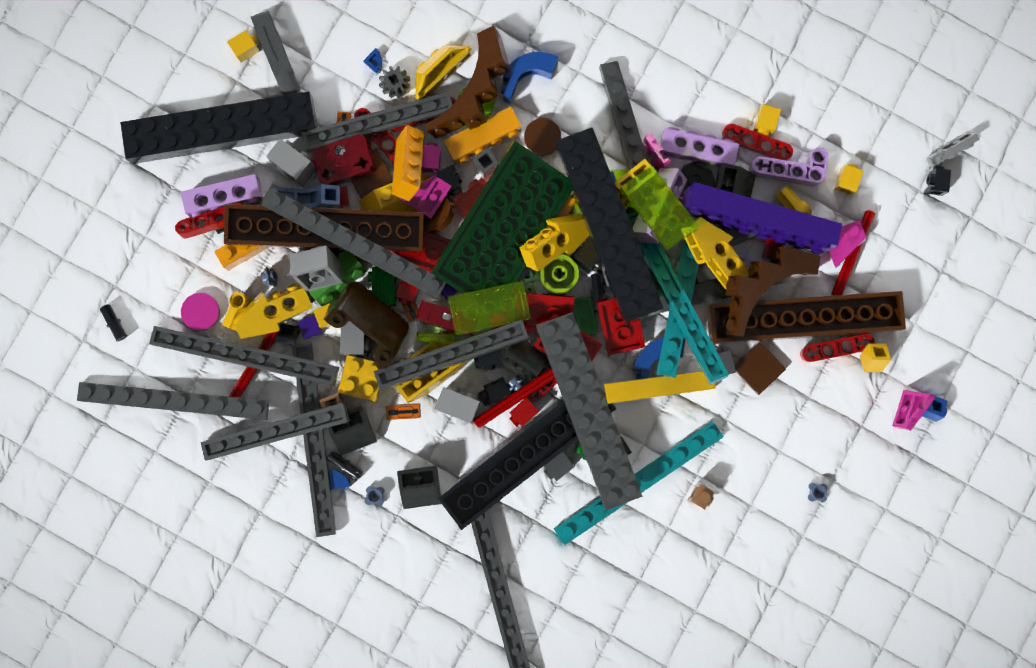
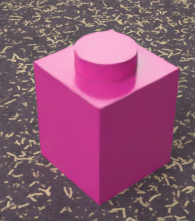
(431, 158)

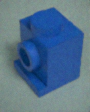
(936, 410)

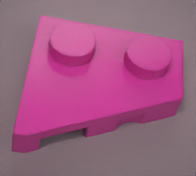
(655, 150)
(429, 196)
(851, 237)
(911, 408)

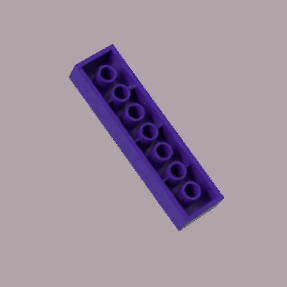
(761, 218)

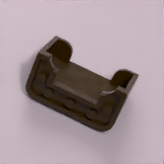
(372, 317)

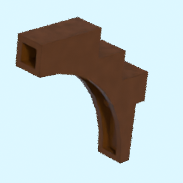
(482, 88)
(762, 275)

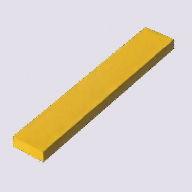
(656, 387)

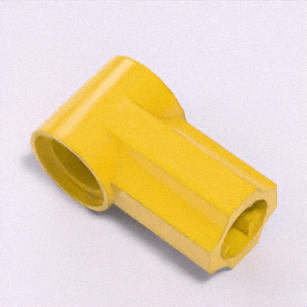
(790, 200)
(235, 308)

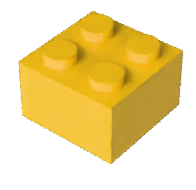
(359, 379)

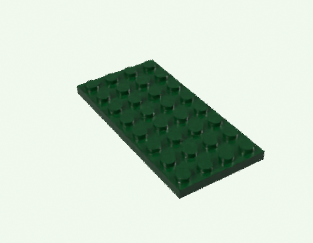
(504, 216)

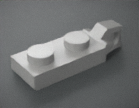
(951, 149)

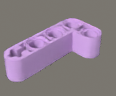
(786, 167)

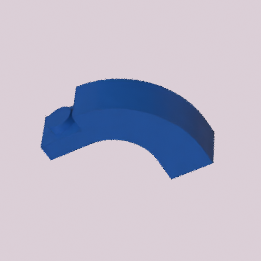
(528, 64)
(648, 356)

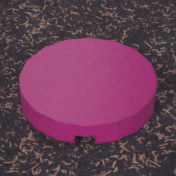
(200, 311)

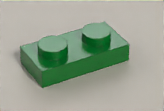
(585, 315)

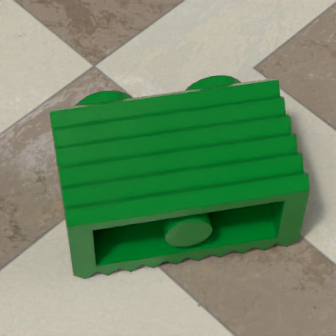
(383, 285)

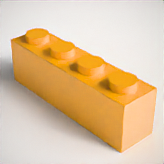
(474, 141)
(408, 163)
(234, 255)

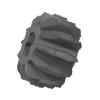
(393, 75)

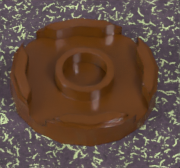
(541, 136)
(441, 218)

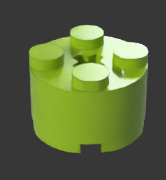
(567, 282)

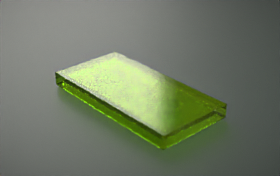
(659, 207)
(489, 308)

